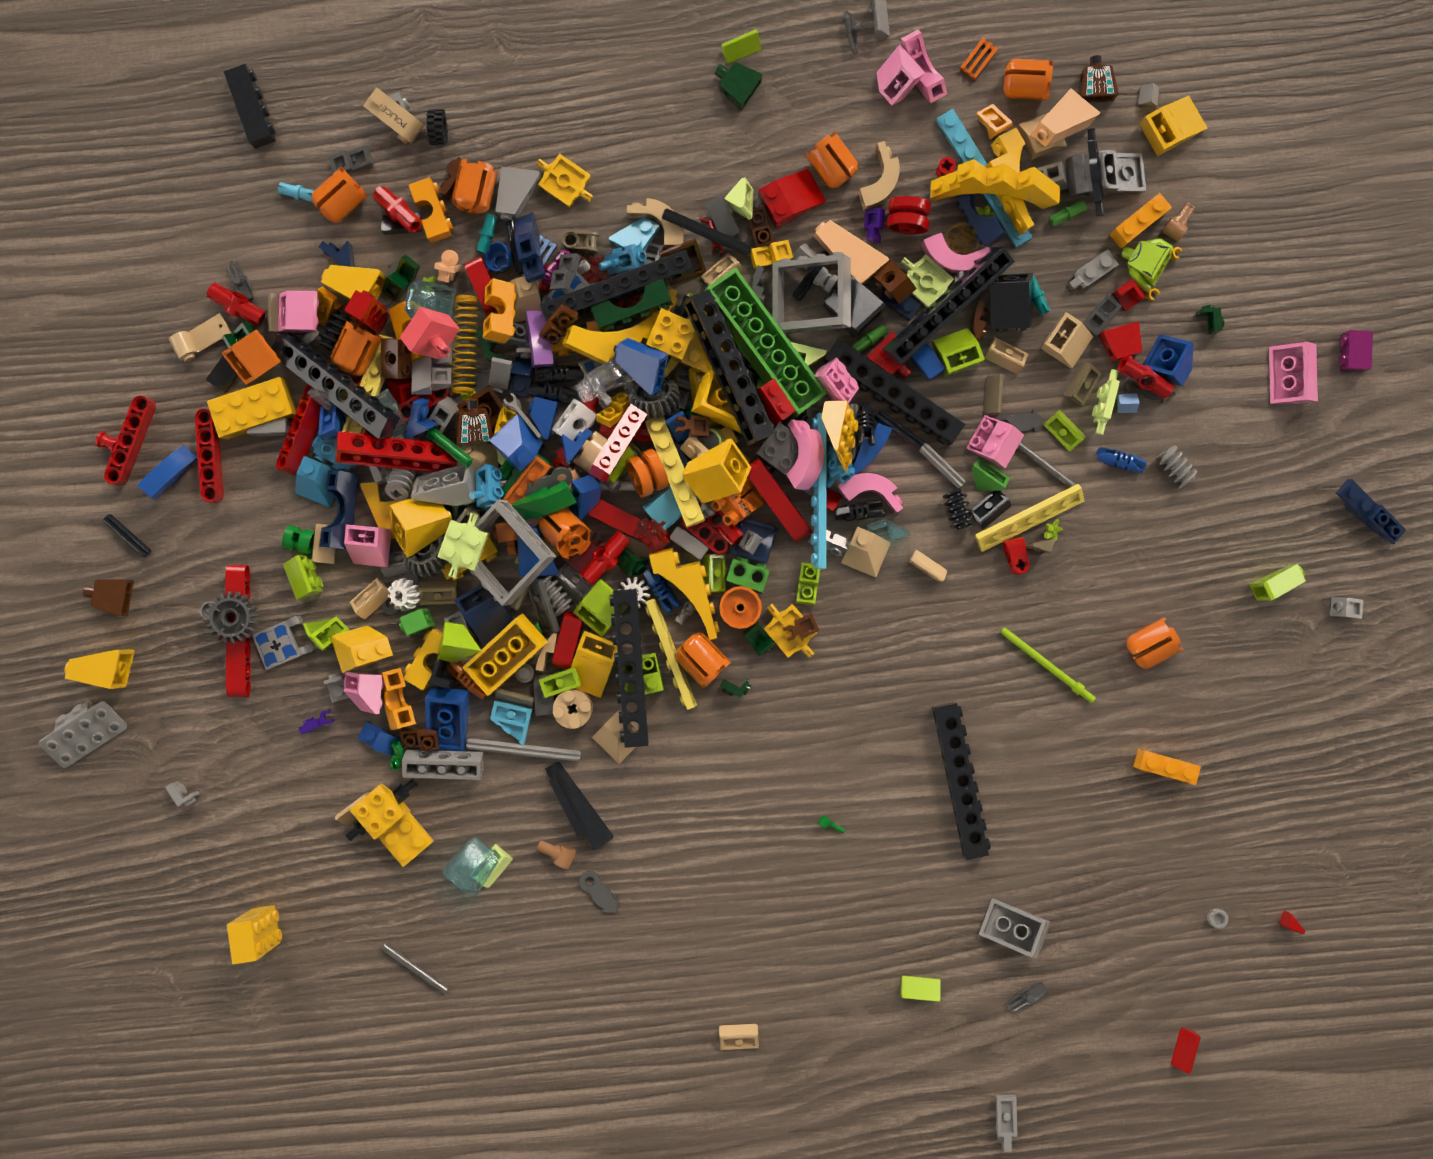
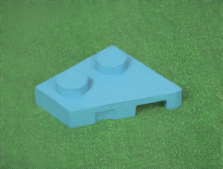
(638, 233)

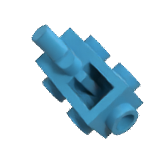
(622, 261)
(326, 451)
(835, 468)
(487, 486)

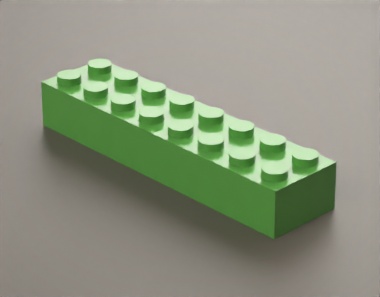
(765, 342)

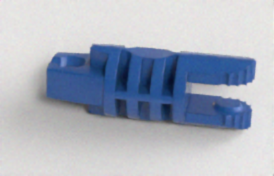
(1121, 459)
(661, 590)

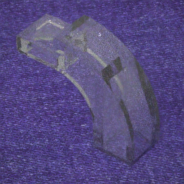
(601, 379)

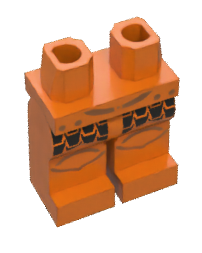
(739, 508)

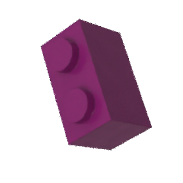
(1356, 351)

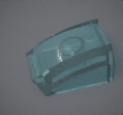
(429, 296)
(471, 866)

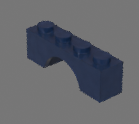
(988, 229)
(344, 489)

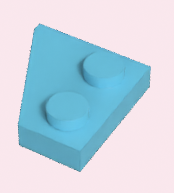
(512, 718)

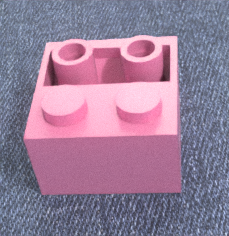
(898, 76)
(298, 312)
(837, 381)
(995, 441)
(368, 545)
(364, 690)

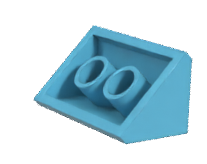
(663, 507)

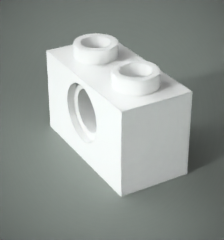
(574, 412)

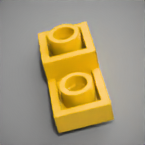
(615, 411)

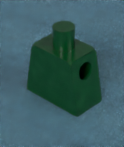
(738, 83)

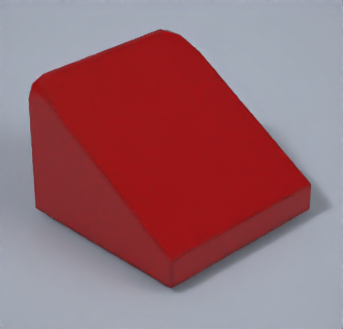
(832, 499)
(1289, 922)

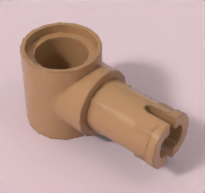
(1176, 226)
(562, 855)

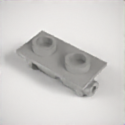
(837, 545)

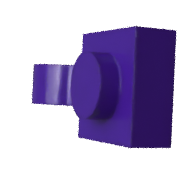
(872, 223)
(312, 724)

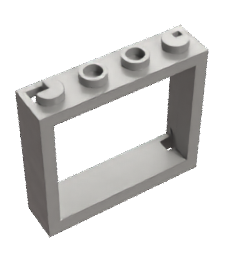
(844, 293)
(528, 535)

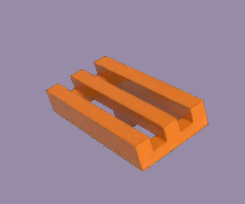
(988, 46)

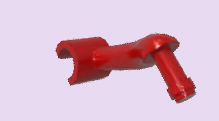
(715, 245)

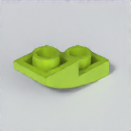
(807, 584)

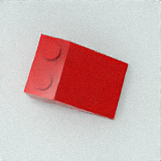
(791, 197)

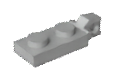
(1093, 270)
(1006, 1120)

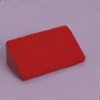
(1185, 1050)

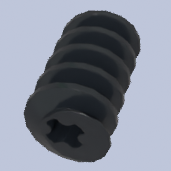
(333, 332)
(958, 509)

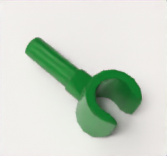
(824, 821)

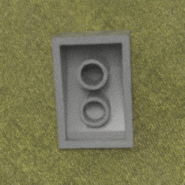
(446, 486)
(1014, 928)

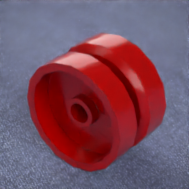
(908, 215)

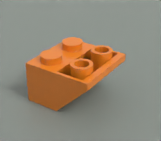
(251, 357)

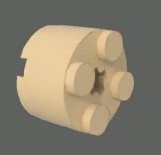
(591, 450)
(562, 710)

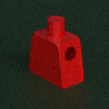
(1122, 341)
(879, 358)

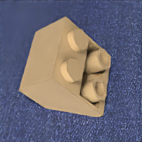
(1067, 340)

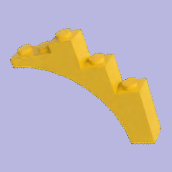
(1001, 180)
(601, 345)

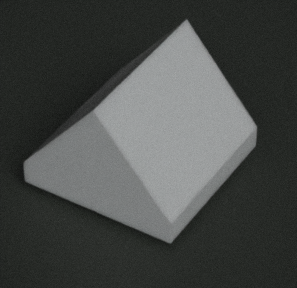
(1148, 95)
(804, 250)
(750, 541)

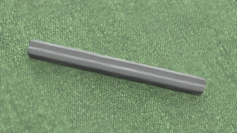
(525, 750)

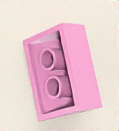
(1293, 373)

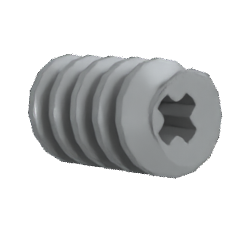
(1177, 466)
(399, 484)
(556, 598)

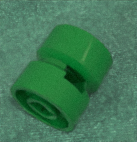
(297, 539)

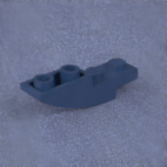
(528, 247)
(1369, 512)

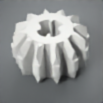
(634, 585)
(403, 594)

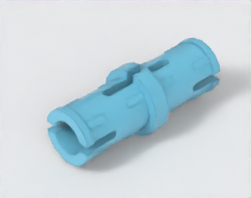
(297, 192)

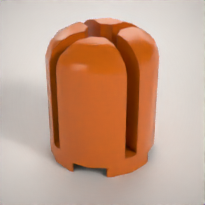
(1028, 79)
(833, 161)
(474, 187)
(338, 196)
(355, 349)
(562, 536)
(1153, 644)
(701, 659)

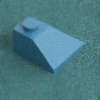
(312, 481)

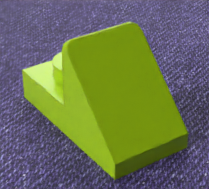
(560, 682)

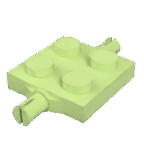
(928, 279)
(1107, 395)
(463, 545)

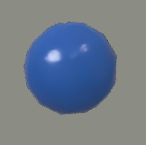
(498, 257)

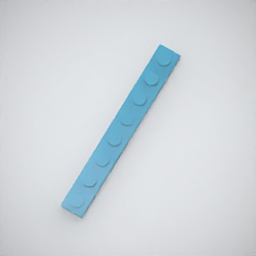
(966, 151)
(818, 501)

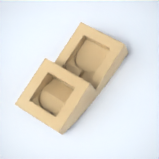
(549, 647)

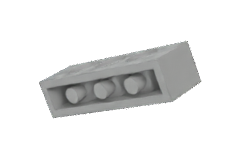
(442, 764)

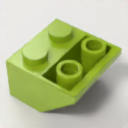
(958, 351)
(303, 577)
(596, 608)
(652, 674)

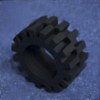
(437, 126)

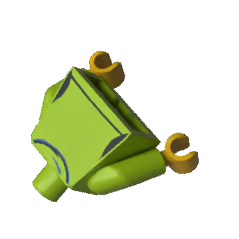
(1148, 263)

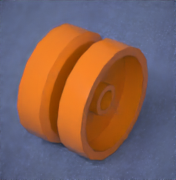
(646, 473)
(751, 610)

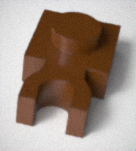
(696, 426)
(803, 626)

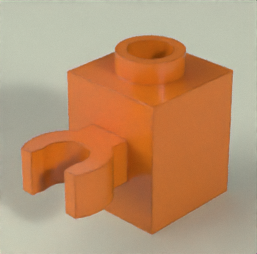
(505, 534)

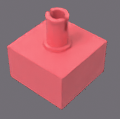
(430, 333)

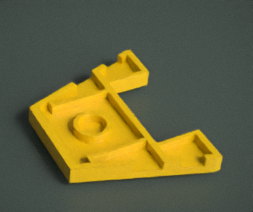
(379, 509)

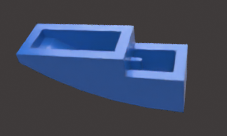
(927, 362)
(868, 453)
(167, 472)

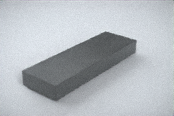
(543, 607)

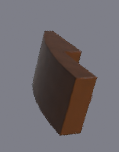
(447, 185)
(760, 227)
(557, 324)
(978, 325)
(419, 738)

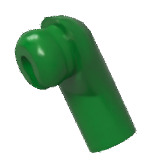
(396, 760)

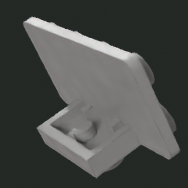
(82, 732)

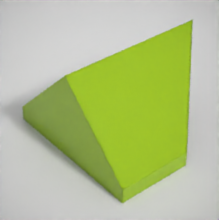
(321, 630)
(456, 643)

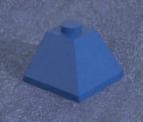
(1171, 359)
(516, 443)

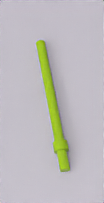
(1076, 687)

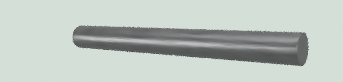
(1045, 465)
(415, 968)

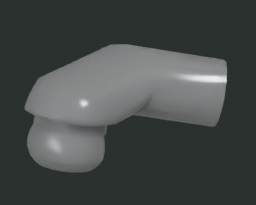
(687, 610)

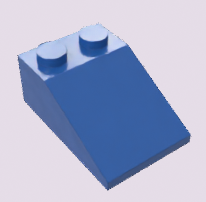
(448, 714)

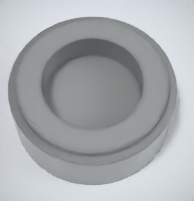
(308, 337)
(1217, 918)

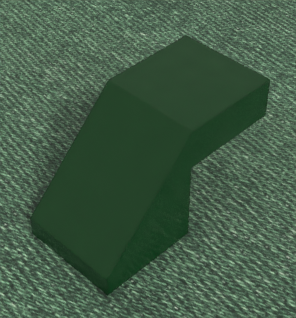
(399, 281)
(487, 347)

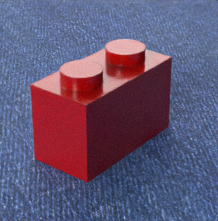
(775, 401)

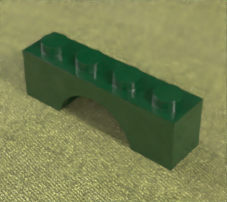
(654, 298)

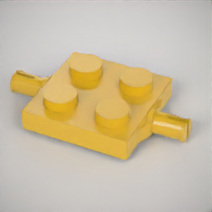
(564, 180)
(784, 619)

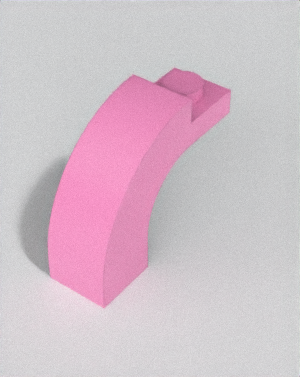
(932, 83)
(952, 263)
(810, 455)
(871, 483)

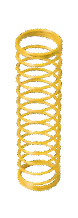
(468, 300)

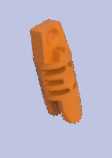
(456, 671)

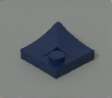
(764, 549)

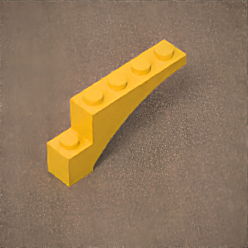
(1008, 150)
(690, 581)

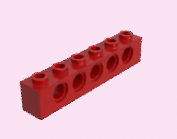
(391, 453)

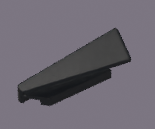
(577, 807)

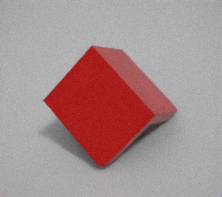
(1128, 295)
(400, 389)

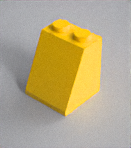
(345, 280)
(717, 472)
(418, 524)
(360, 648)
(101, 669)

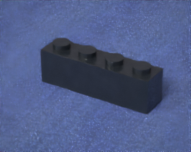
(250, 106)

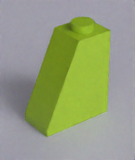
(1278, 583)

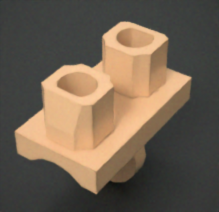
(448, 267)

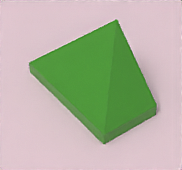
(988, 477)

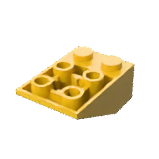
(1172, 125)
(841, 429)
(594, 662)

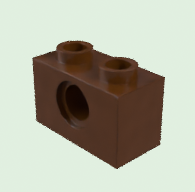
(894, 282)
(395, 359)

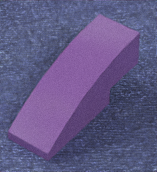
(539, 348)

